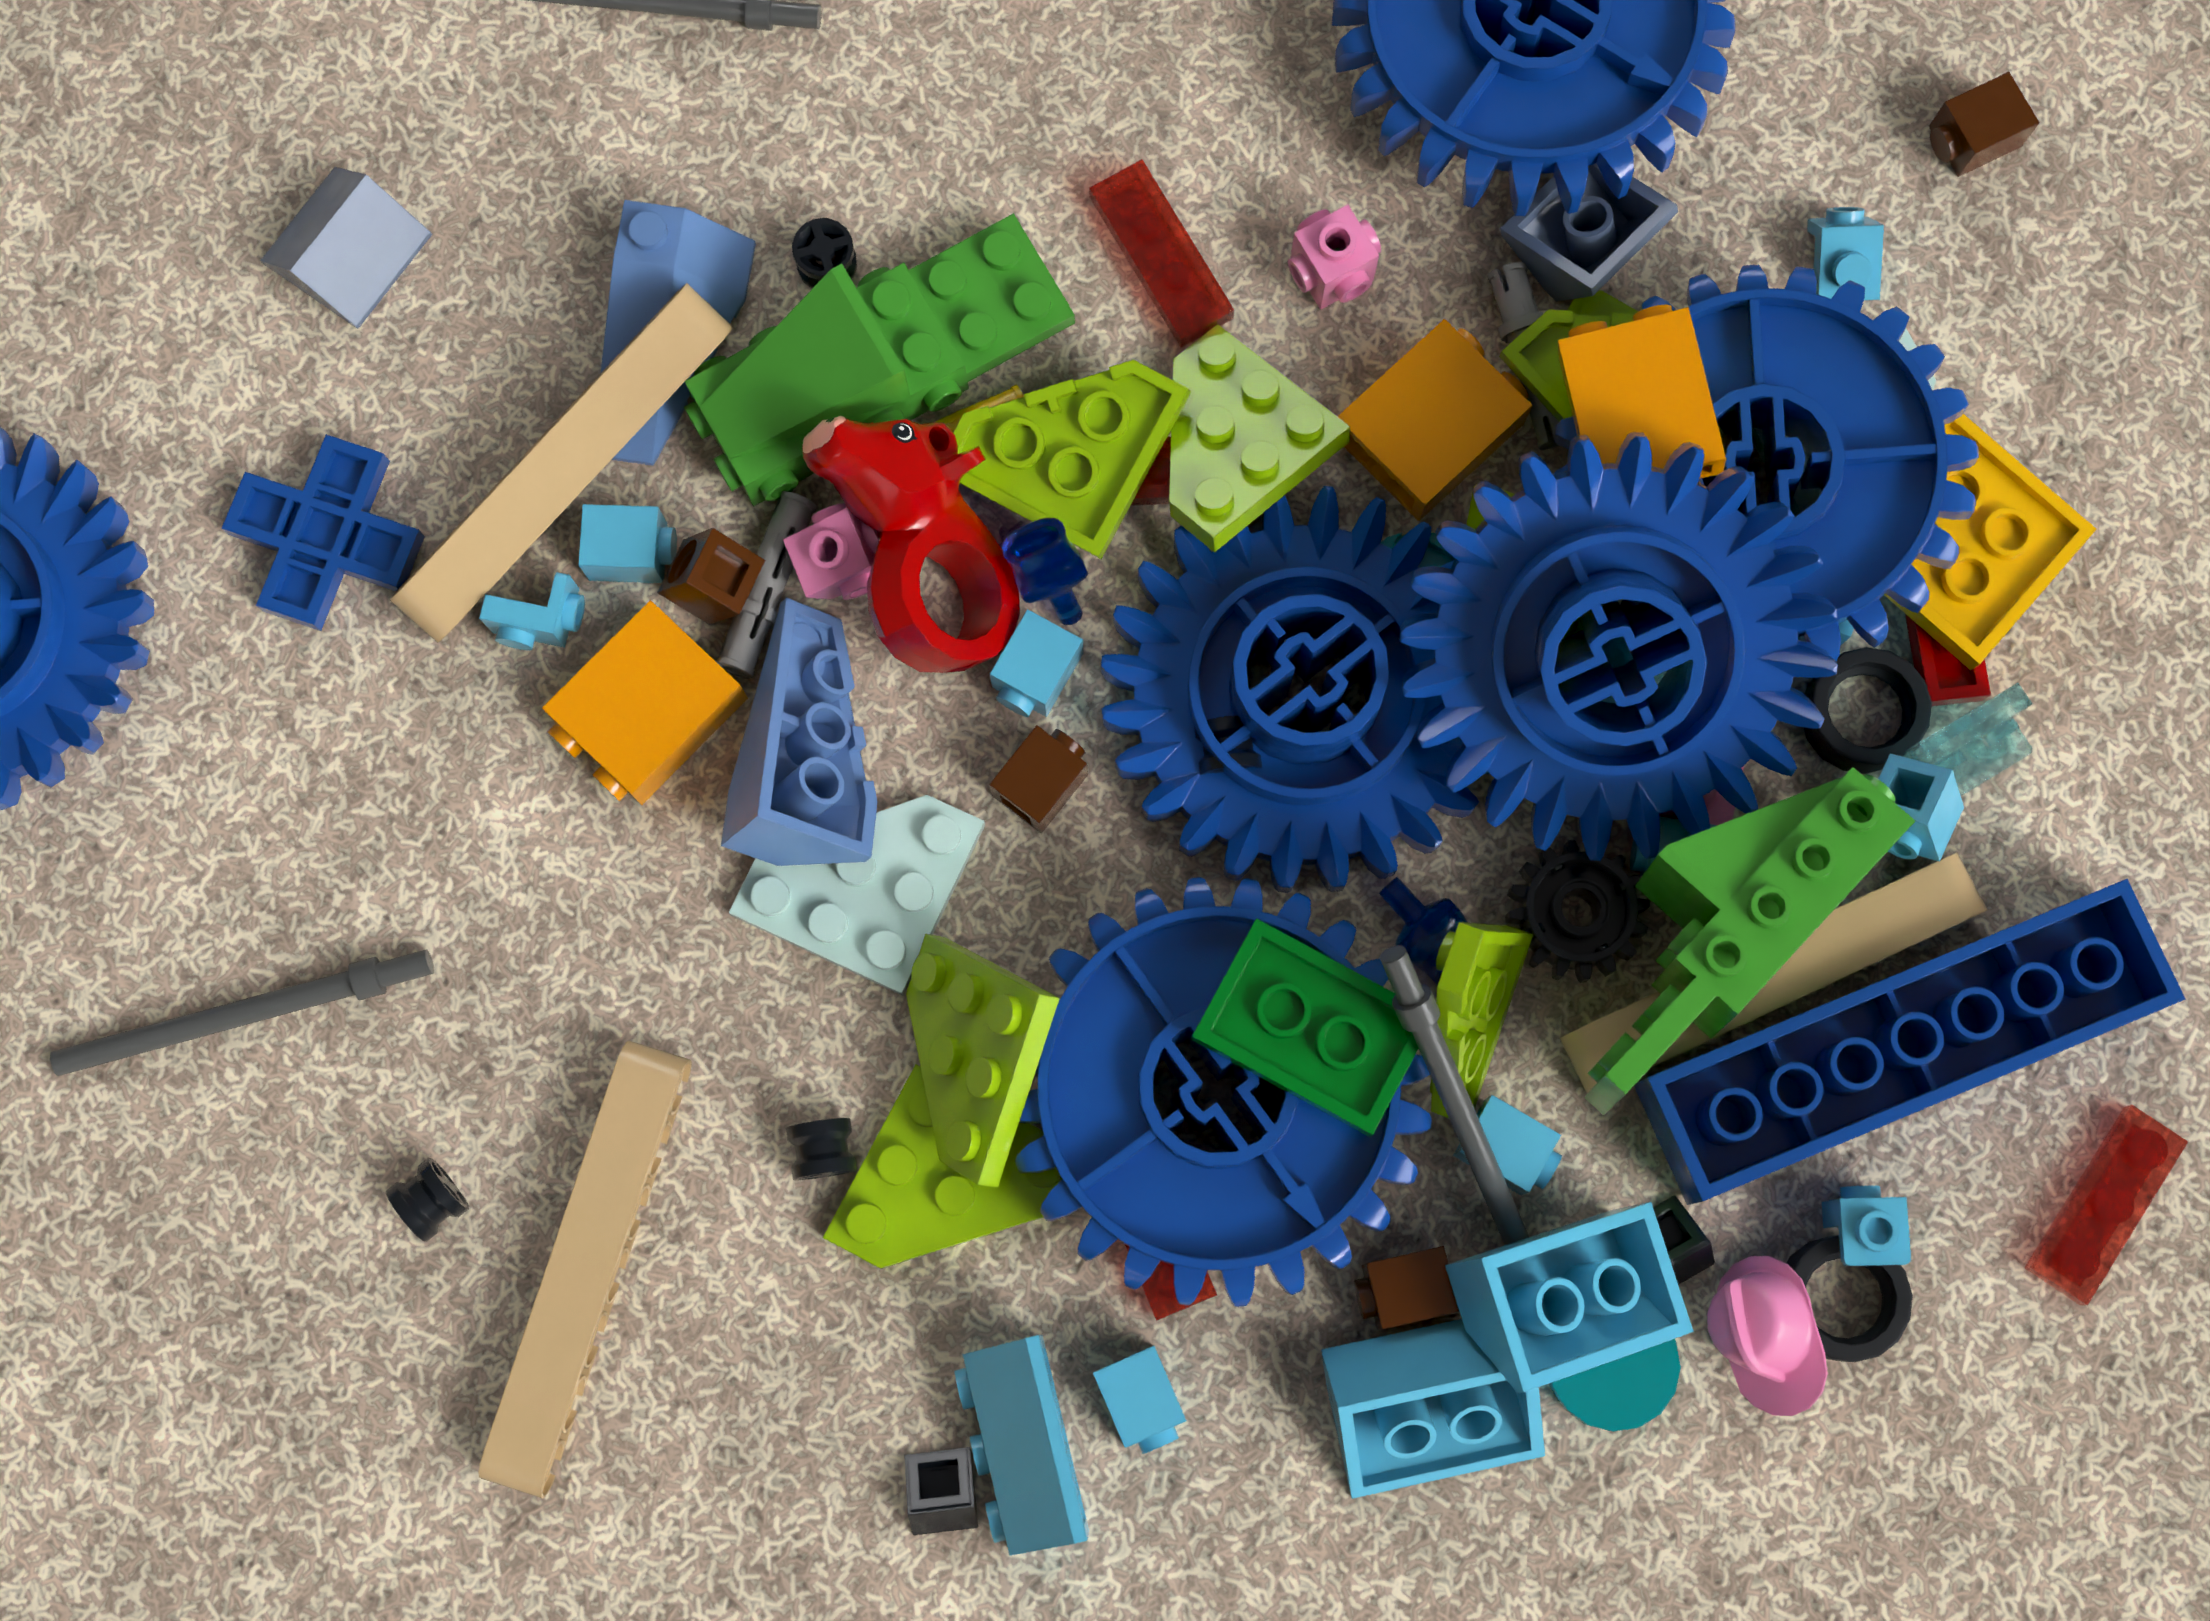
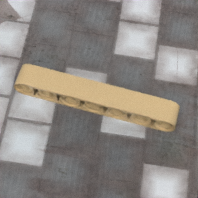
(561, 463)
(1842, 945)
(582, 1269)

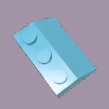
(1571, 1297)
(1425, 1409)
(1022, 1446)

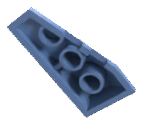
(653, 258)
(800, 765)

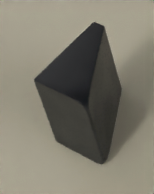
(1684, 1240)
(940, 1491)

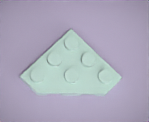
(874, 910)

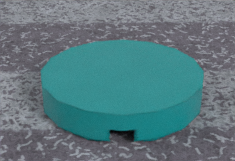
(1623, 1391)

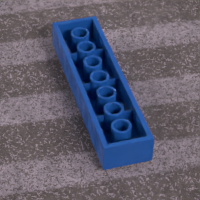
(1908, 1042)

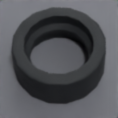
(1906, 684)
(1894, 1309)

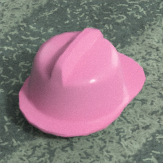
(1769, 1335)

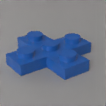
(323, 532)

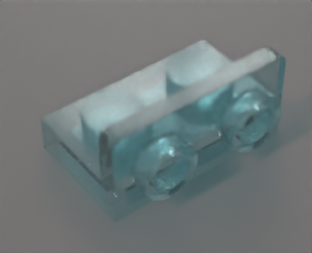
(1979, 741)

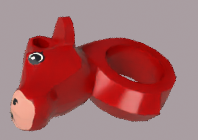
(907, 488)

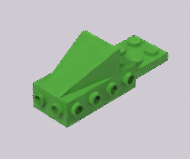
(873, 353)
(1745, 907)

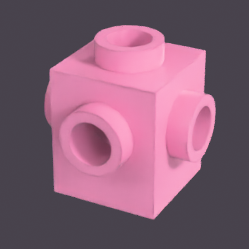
(1332, 273)
(833, 554)

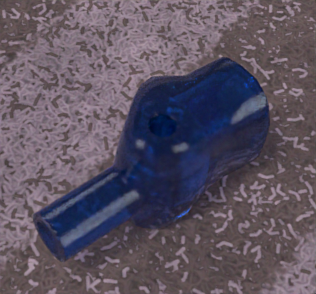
(1046, 566)
(1424, 925)

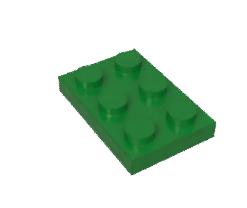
(1309, 1028)

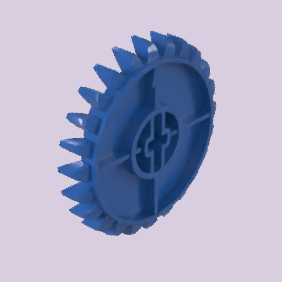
(1535, 84)
(1860, 414)
(61, 613)
(1708, 615)
(1316, 791)
(1129, 1166)

